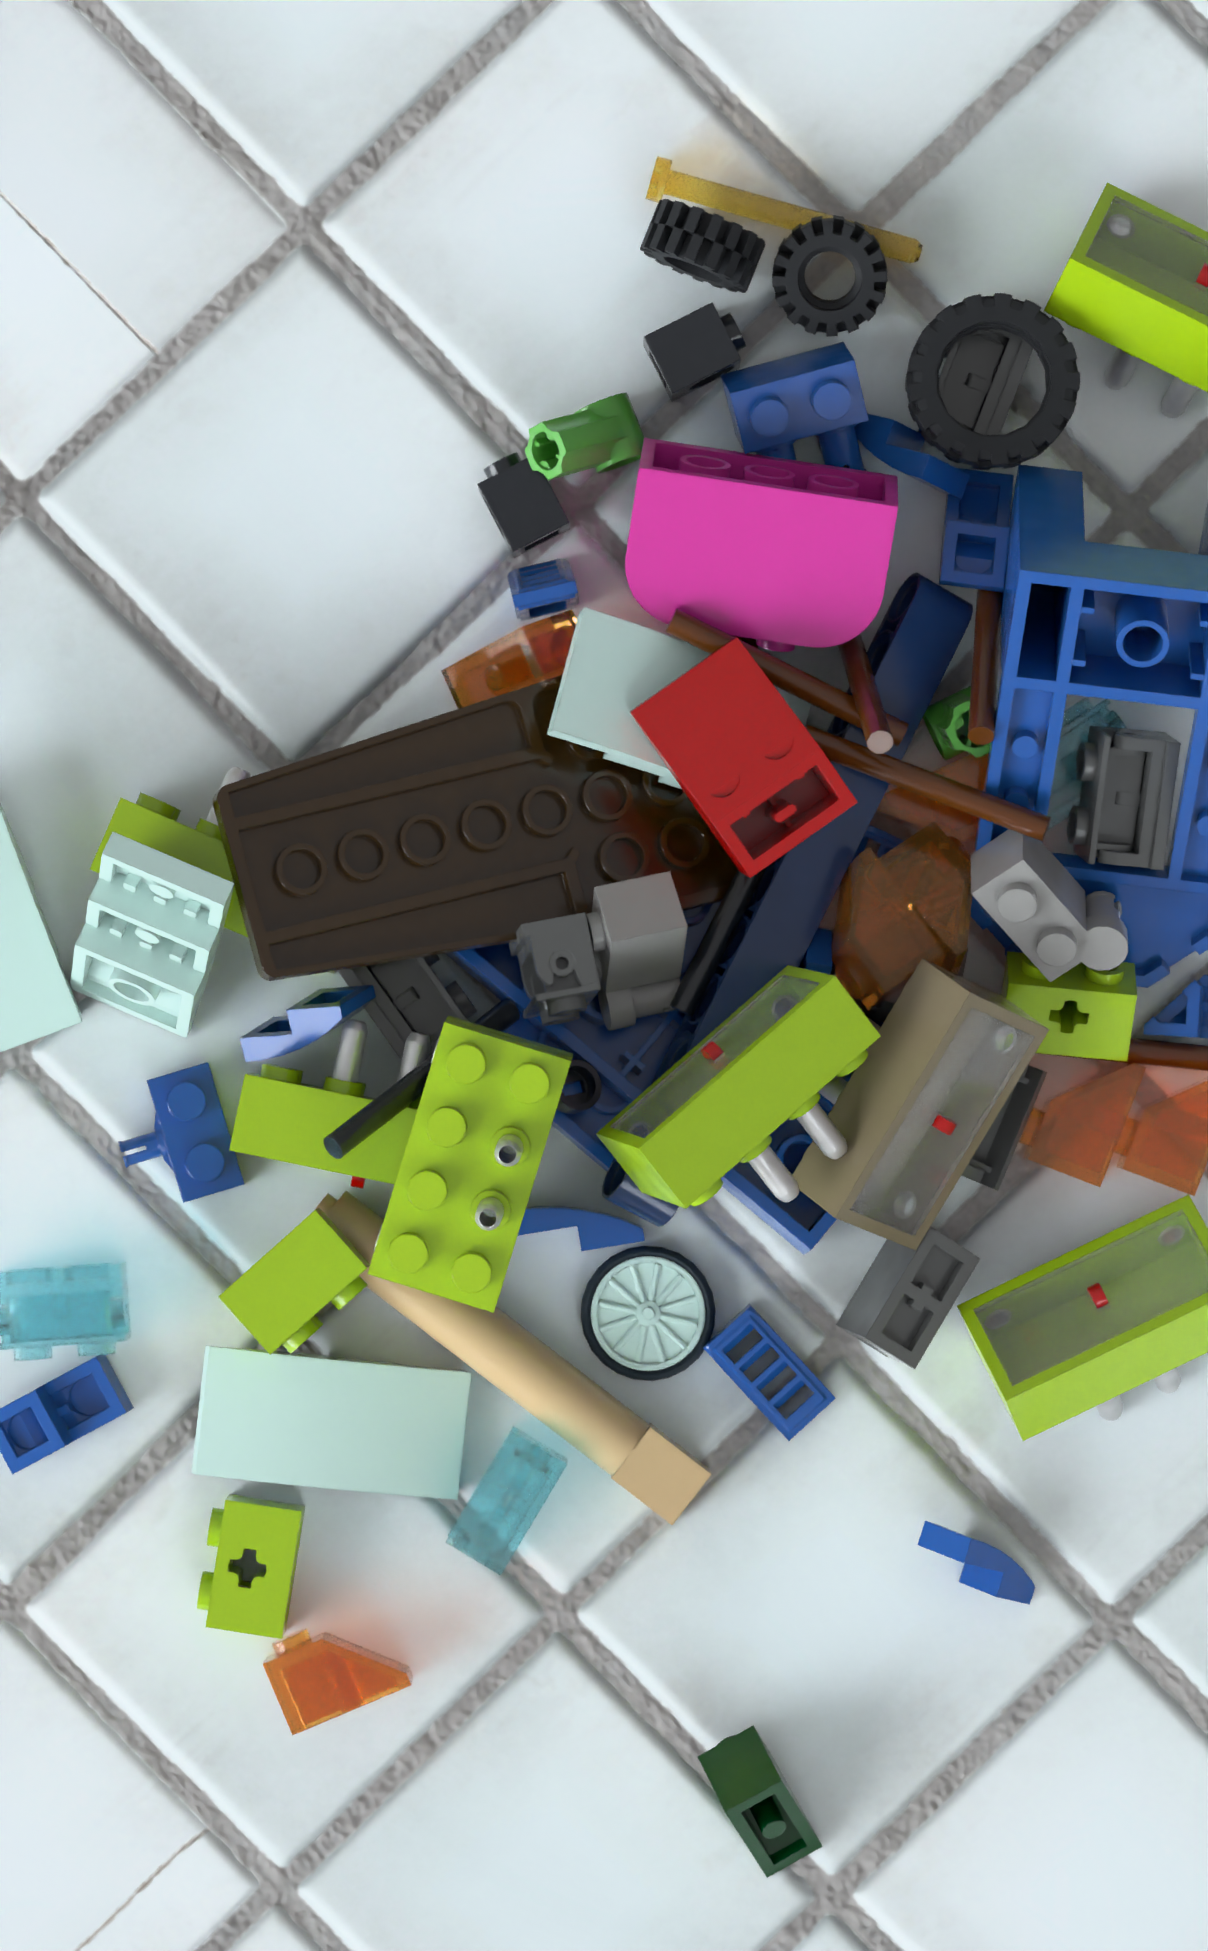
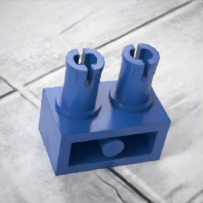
(798, 399)

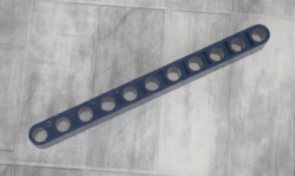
(797, 888)

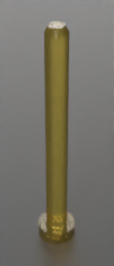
(761, 207)

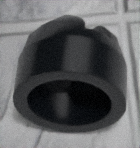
(590, 1084)

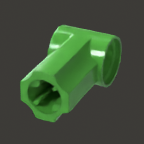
(595, 436)
(949, 726)

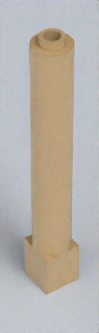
(537, 1379)

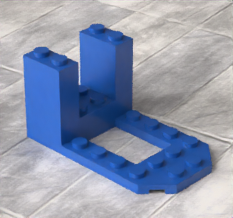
(1112, 629)

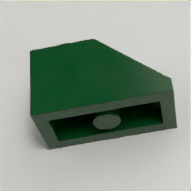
(759, 1801)

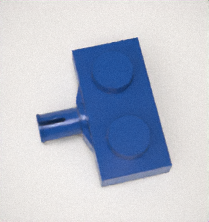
(189, 1134)

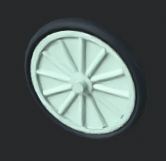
(648, 1313)

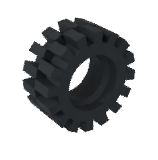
(703, 245)
(829, 315)

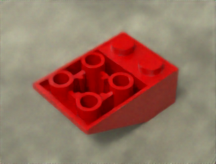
(743, 758)

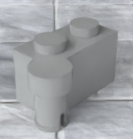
(1046, 907)
(637, 947)

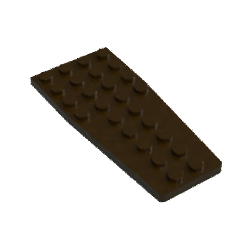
(449, 839)

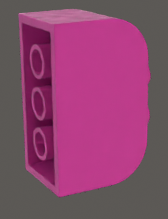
(760, 543)

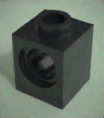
(694, 350)
(522, 504)

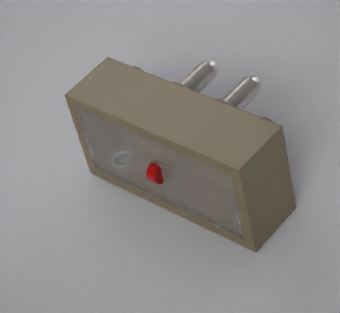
(919, 1104)

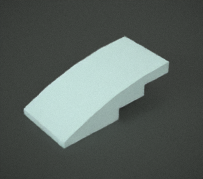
(611, 672)
(150, 934)
(32, 980)
(331, 1422)

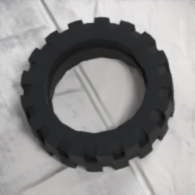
(988, 313)

